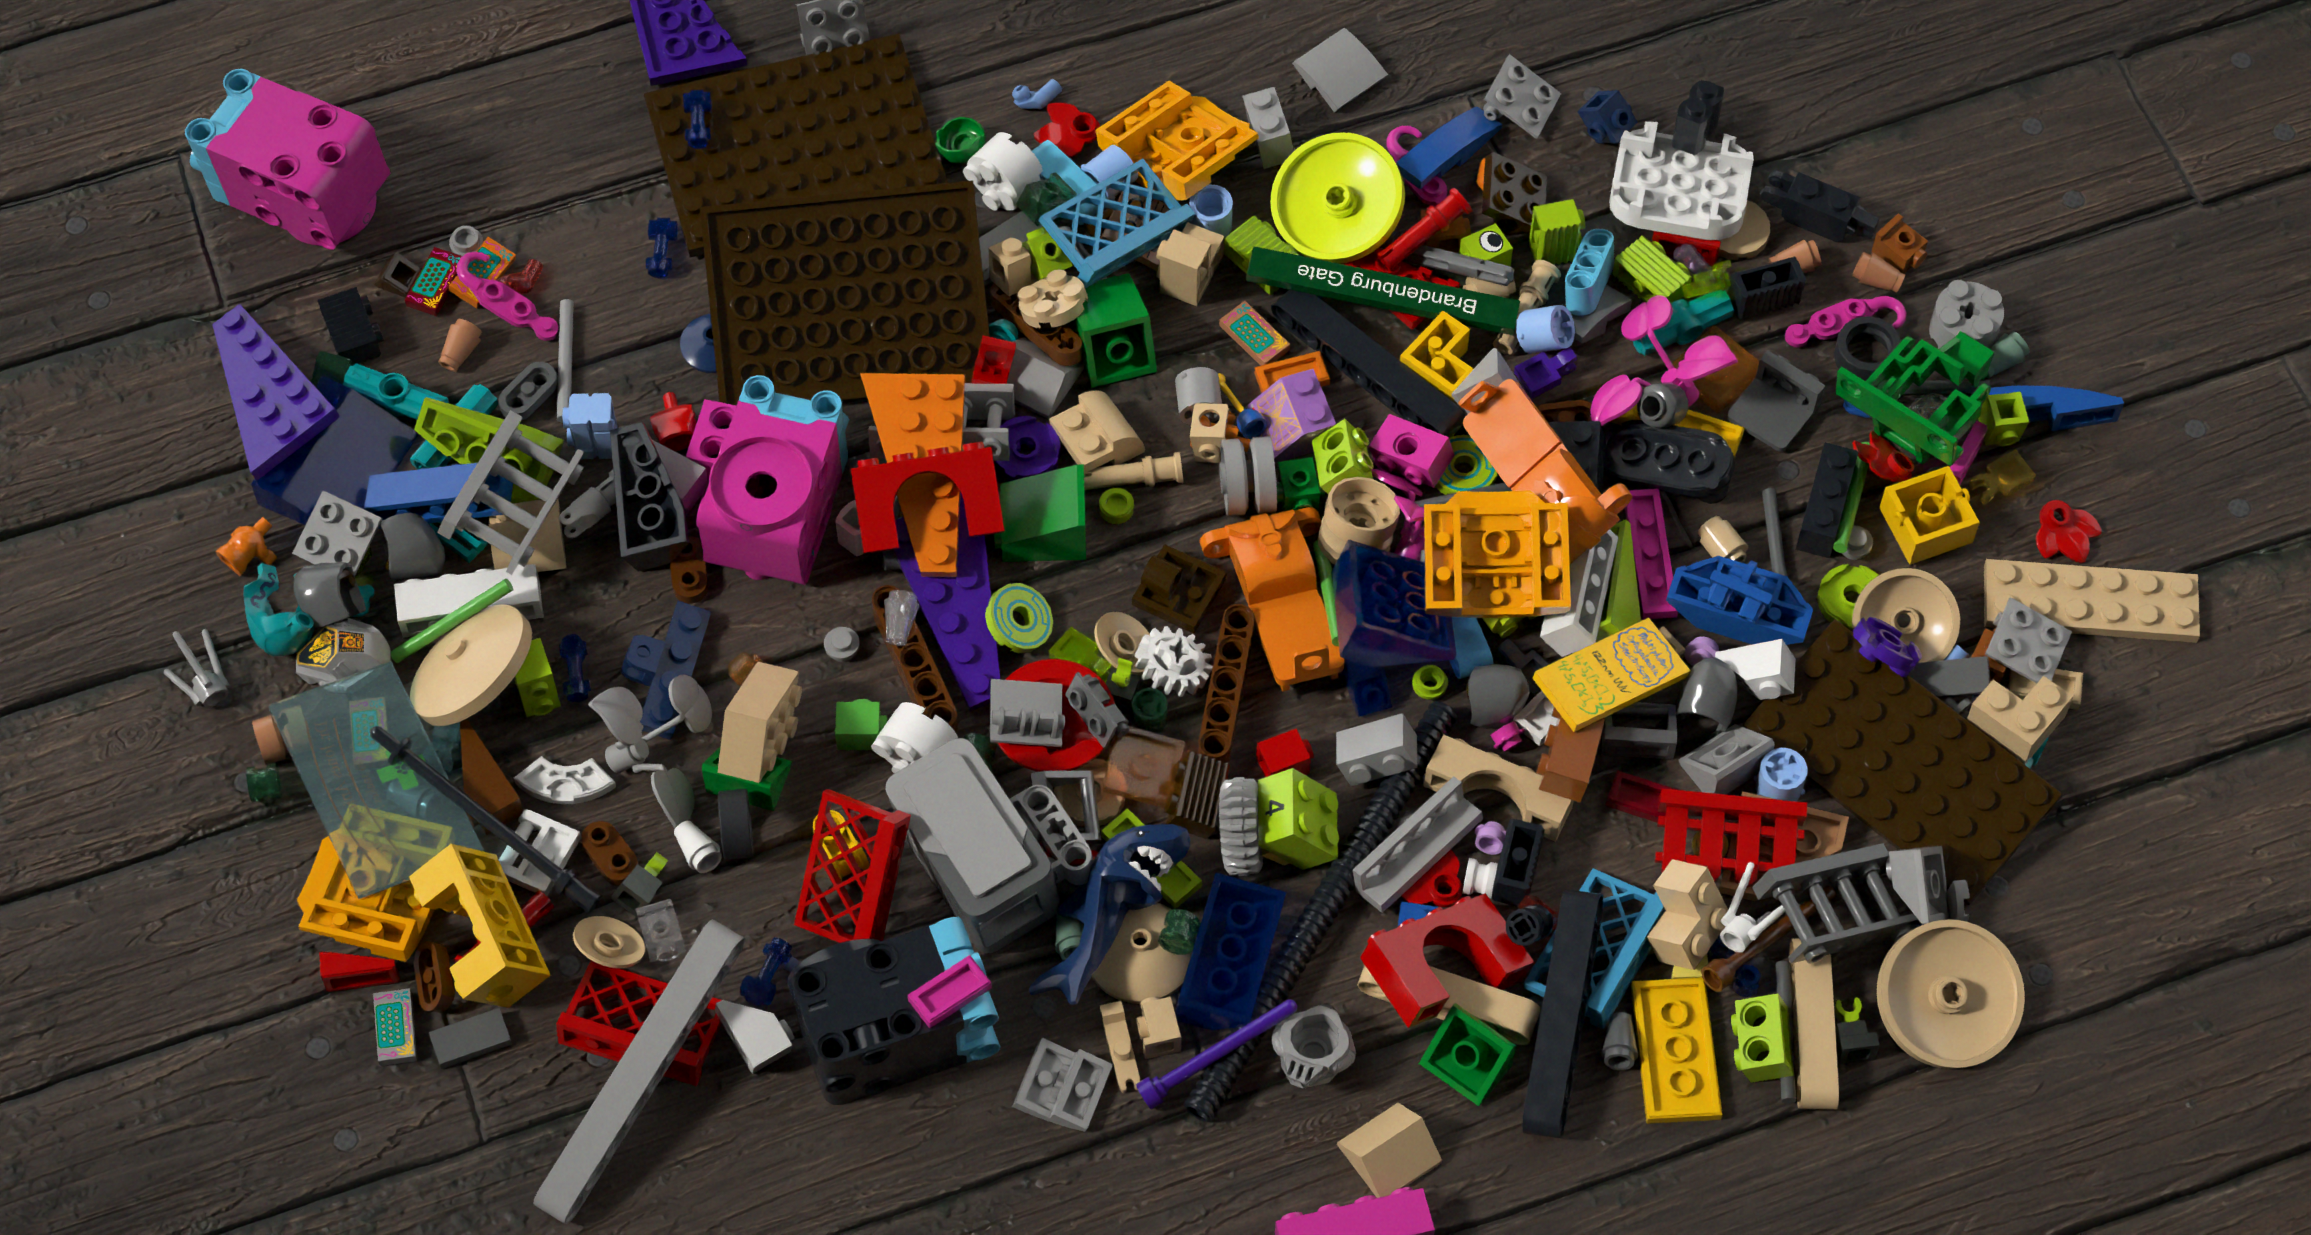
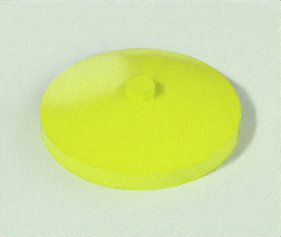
(1337, 197)

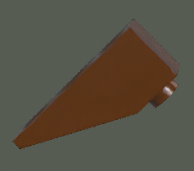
(485, 780)

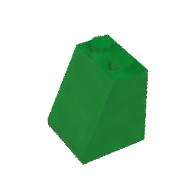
(1115, 332)
(1044, 517)

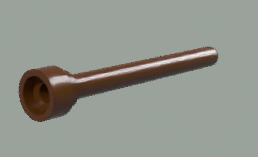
(1720, 973)

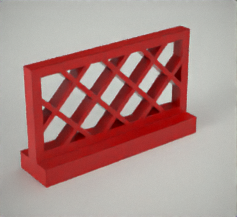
(881, 876)
(611, 1042)

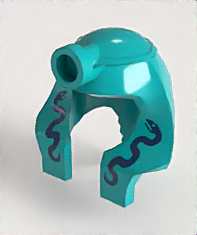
(274, 633)

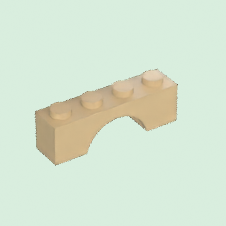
(1489, 771)

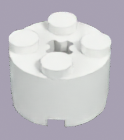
(1002, 171)
(911, 736)

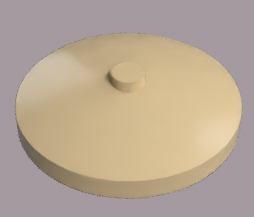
(471, 665)
(1950, 994)

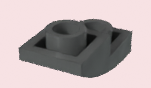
(1609, 307)

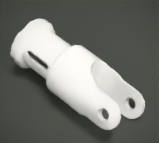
(589, 507)

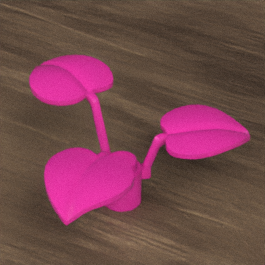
(1700, 360)
(1412, 536)

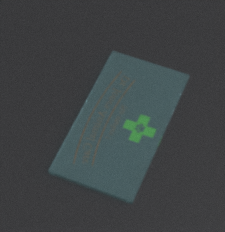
(375, 813)

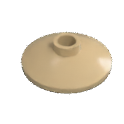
(1118, 637)
(609, 942)

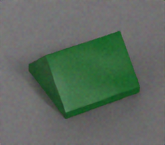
(761, 794)
(1468, 1055)

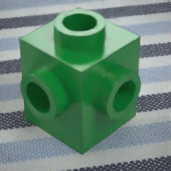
(1298, 484)

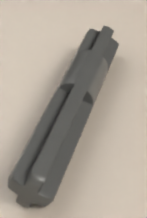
(1462, 265)

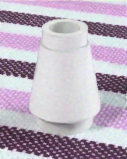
(697, 847)

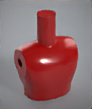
(674, 424)

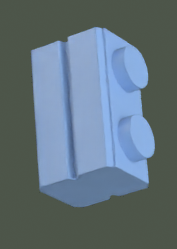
(589, 424)

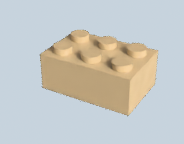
(759, 722)

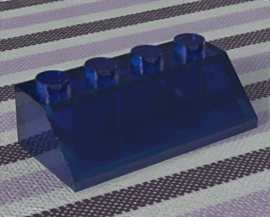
(1229, 954)

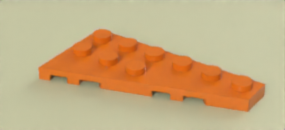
(913, 417)

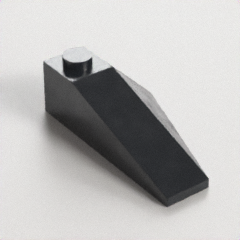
(648, 506)

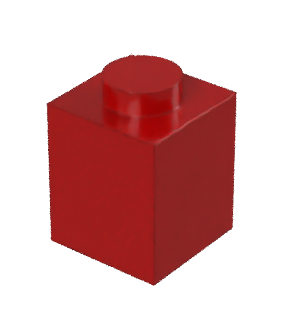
(1284, 753)

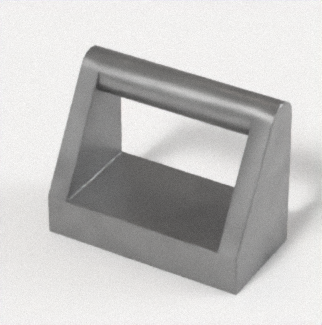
(1640, 741)
(1085, 778)

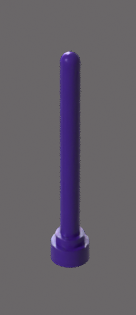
(1156, 1089)

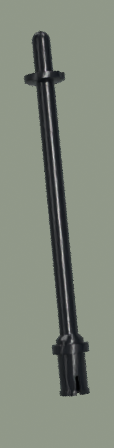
(565, 880)

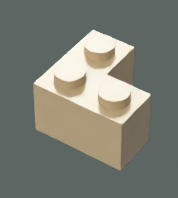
(1189, 262)
(2018, 723)
(1690, 917)

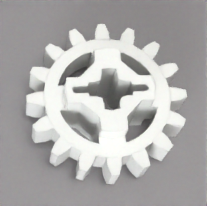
(1173, 661)

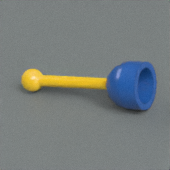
(1249, 421)

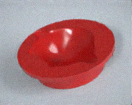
(1078, 744)

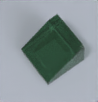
(331, 367)

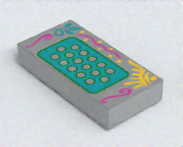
(395, 1027)

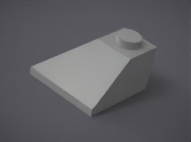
(1920, 881)

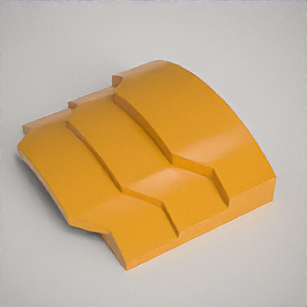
(1177, 137)
(1496, 556)
(384, 922)

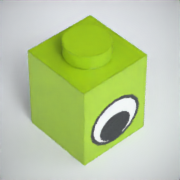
(1488, 245)

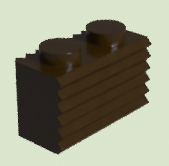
(1196, 794)

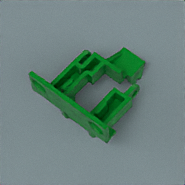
(1908, 365)

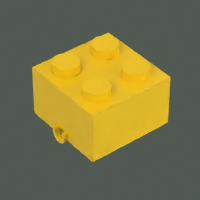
(1929, 514)

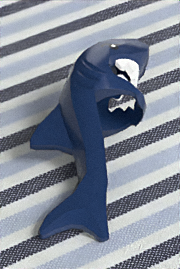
(1117, 882)

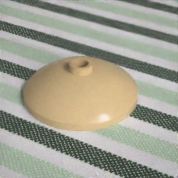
(1924, 599)
(1141, 971)

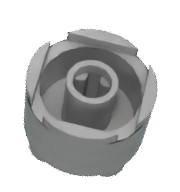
(1967, 309)

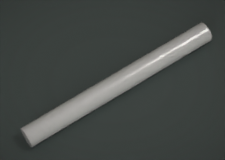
(565, 356)

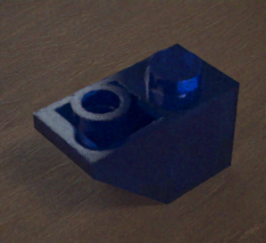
(1366, 687)

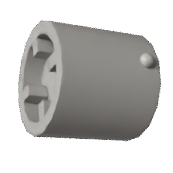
(1194, 387)

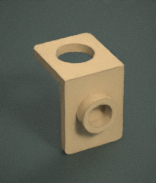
(1207, 440)

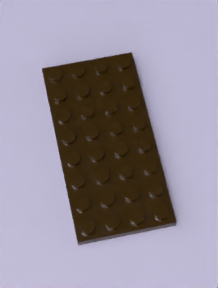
(1905, 760)

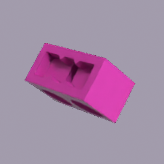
(707, 435)

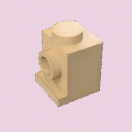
(1010, 266)
(1158, 1027)

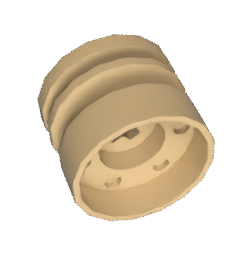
(1359, 512)

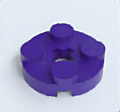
(1034, 434)
(1883, 643)

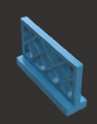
(1128, 247)
(1630, 951)

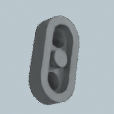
(525, 392)

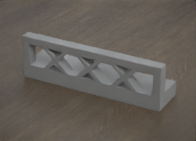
(1410, 854)

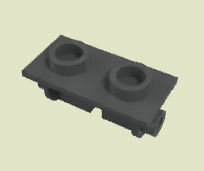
(1087, 698)

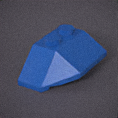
(1785, 620)

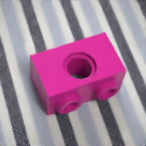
(1399, 437)

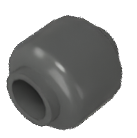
(1662, 405)

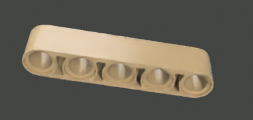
(1500, 1010)
(1814, 1033)

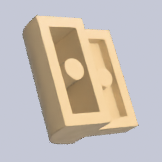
(1096, 432)
(548, 542)

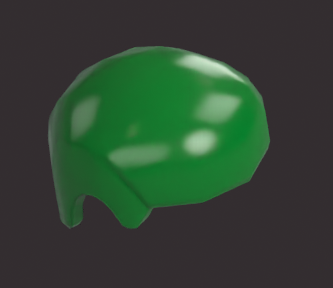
(960, 139)

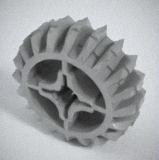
(1240, 826)

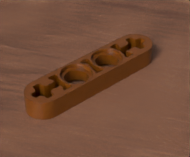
(1049, 343)

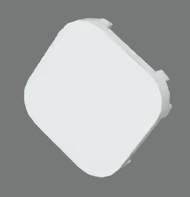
(1677, 190)

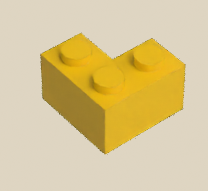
(1438, 352)

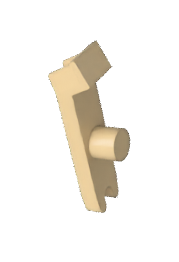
(1119, 1045)

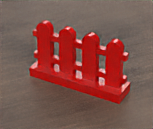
(1713, 810)

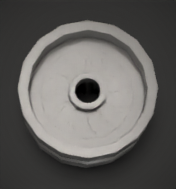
(1248, 476)

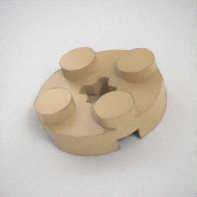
(1037, 300)

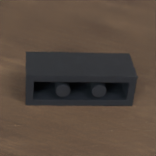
(1827, 500)

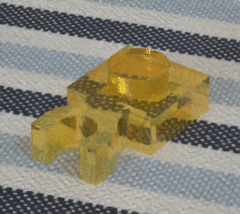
(2004, 475)

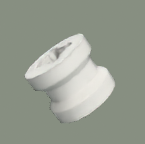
(1479, 877)

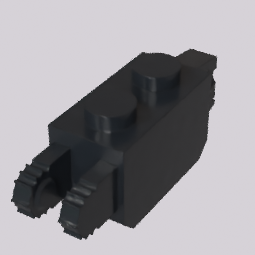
(1818, 206)

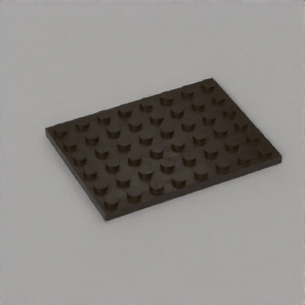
(797, 131)
(844, 288)

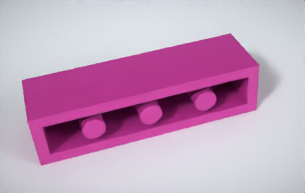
(1397, 1214)

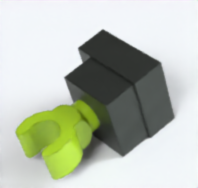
(1124, 685)
(640, 885)
(1852, 1037)

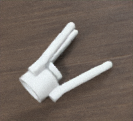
(1742, 929)

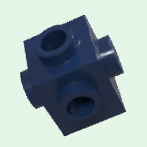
(1607, 116)

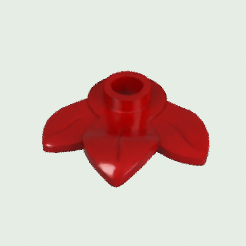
(1065, 128)
(1884, 459)
(2067, 536)
(1440, 875)

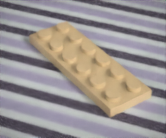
(2098, 598)

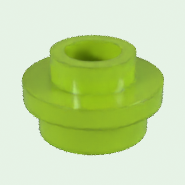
(1433, 674)

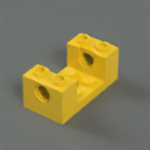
(475, 886)

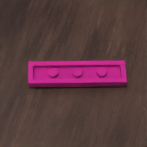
(1650, 553)

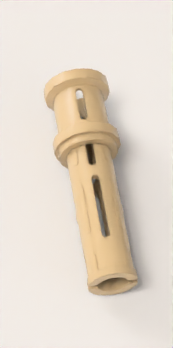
(1532, 295)
(1148, 472)

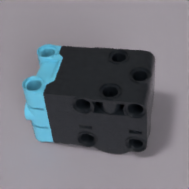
(860, 1019)

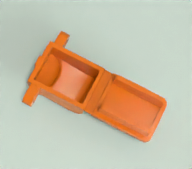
(1533, 458)
(1281, 591)

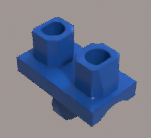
(1754, 599)

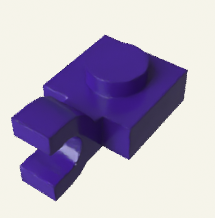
(1542, 373)

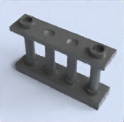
(1838, 871)

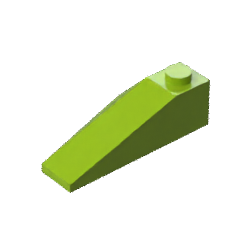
(467, 434)
(1621, 600)

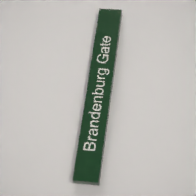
(1382, 290)

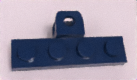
(660, 661)

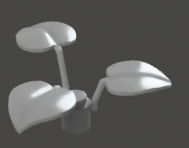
(623, 715)

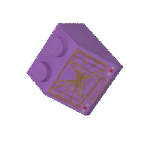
(1294, 414)

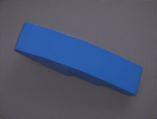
(1447, 146)
(2066, 406)

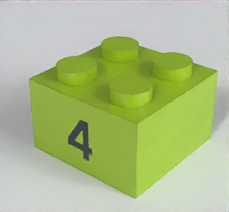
(1297, 819)

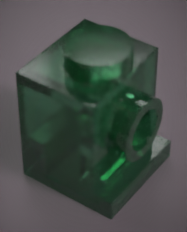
(1044, 196)

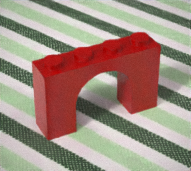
(878, 486)
(1469, 927)

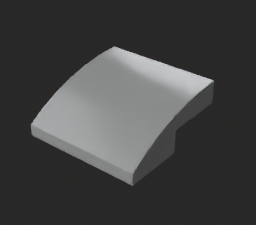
(1340, 69)
(1062, 1085)

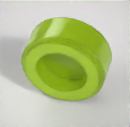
(1116, 505)

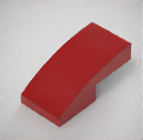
(993, 361)

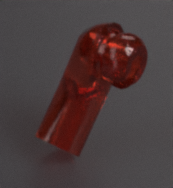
(523, 281)

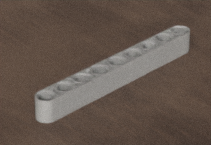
(639, 1072)

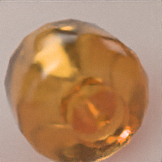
(741, 666)

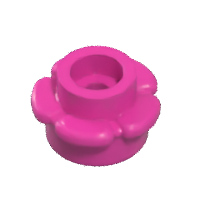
(1507, 736)

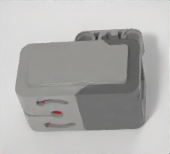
(986, 846)

